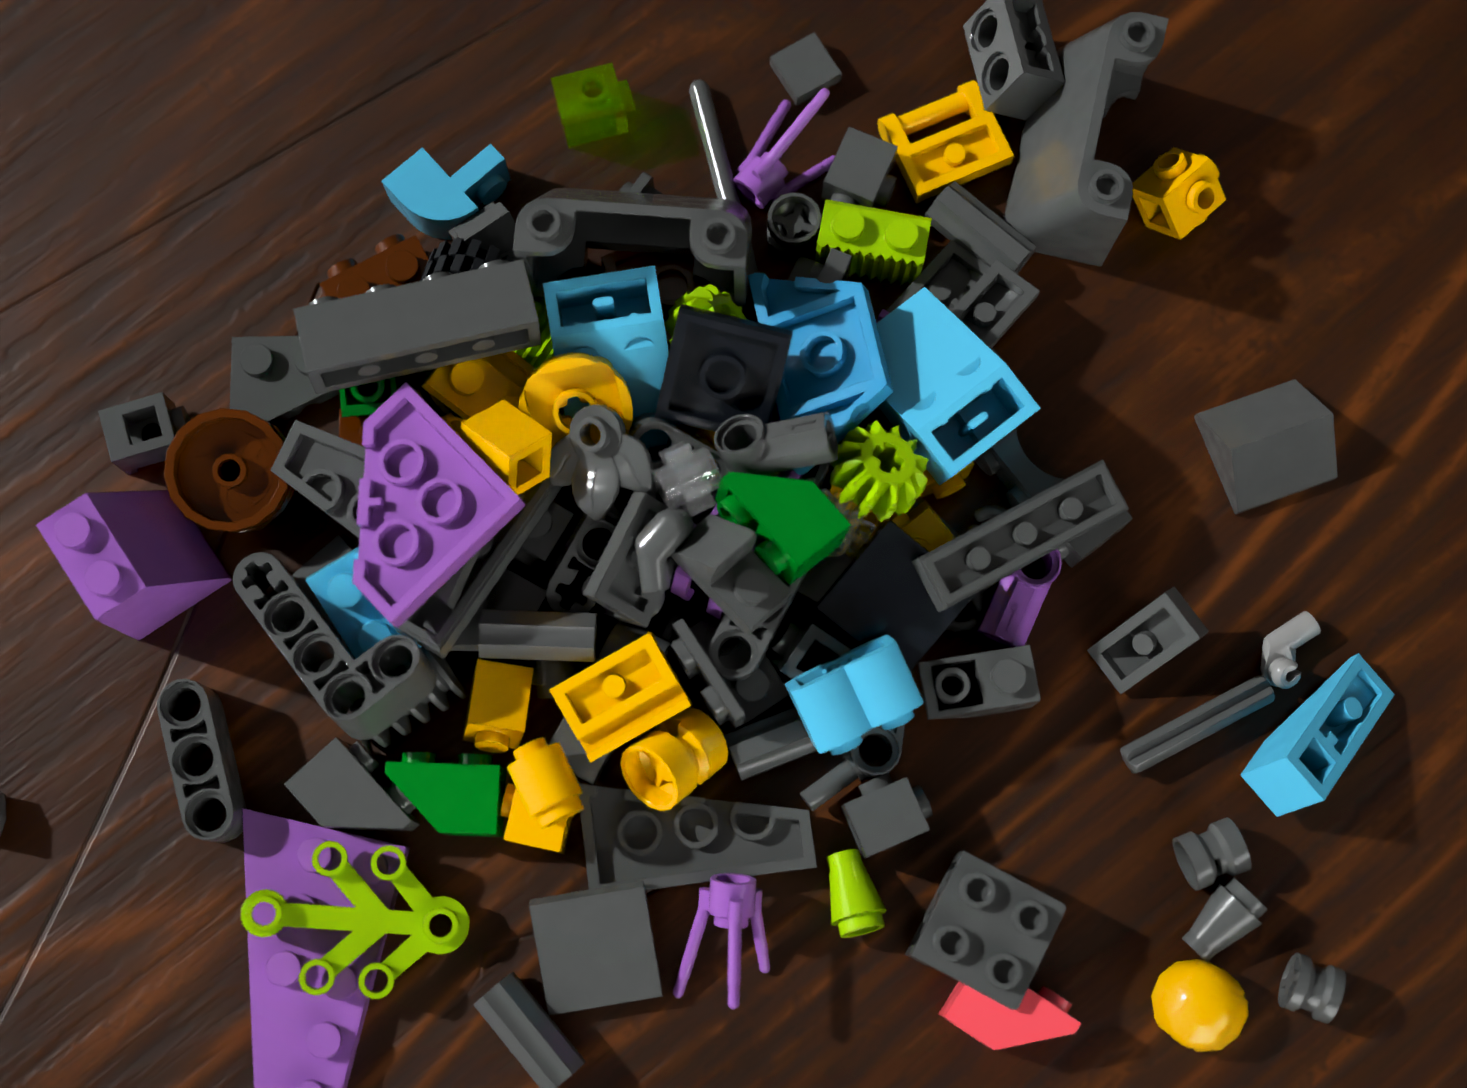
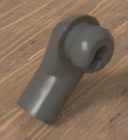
(657, 543)

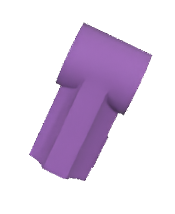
(1017, 604)

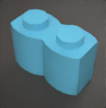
(854, 695)

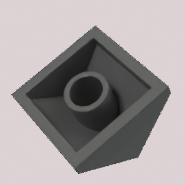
(1270, 444)

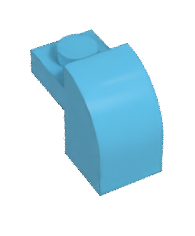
(441, 202)

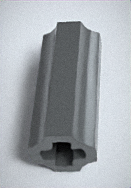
(978, 229)
(538, 635)
(768, 743)
(529, 1032)

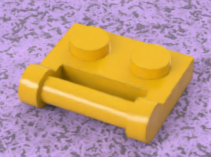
(949, 155)

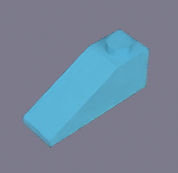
(1318, 739)

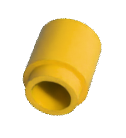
(545, 782)

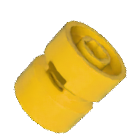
(674, 758)

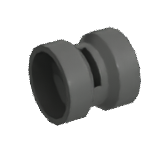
(794, 215)
(1212, 853)

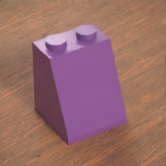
(133, 558)

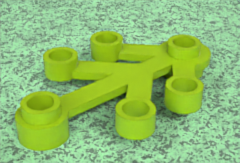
(366, 920)

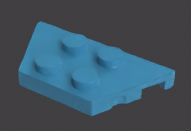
(833, 352)

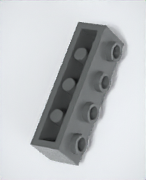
(417, 325)

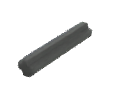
(1197, 724)

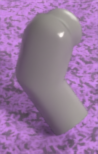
(1280, 647)

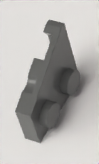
(271, 378)

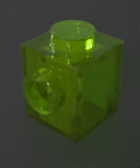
(592, 104)

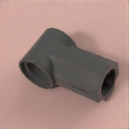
(777, 446)

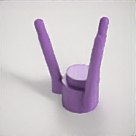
(762, 174)
(732, 902)

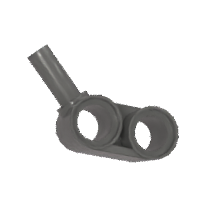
(854, 768)

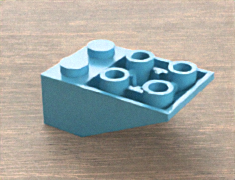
(619, 320)
(947, 386)

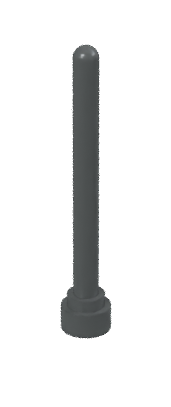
(718, 161)

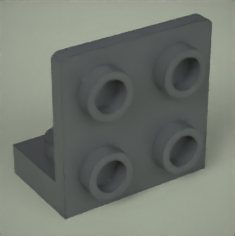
(616, 578)
(726, 699)
(986, 929)

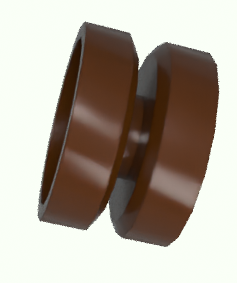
(199, 464)

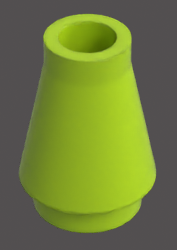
(853, 897)

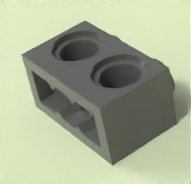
(1013, 56)

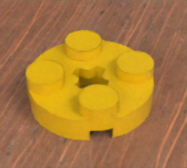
(570, 376)

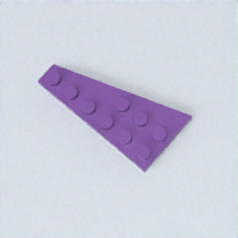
(298, 1035)

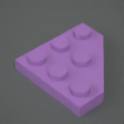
(421, 505)

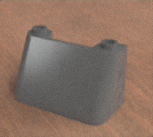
(1058, 189)
(566, 222)

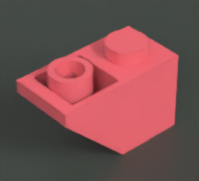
(998, 1027)

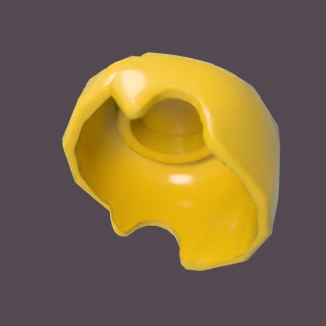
(1199, 1005)

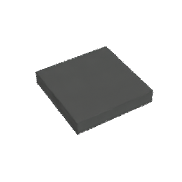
(596, 947)

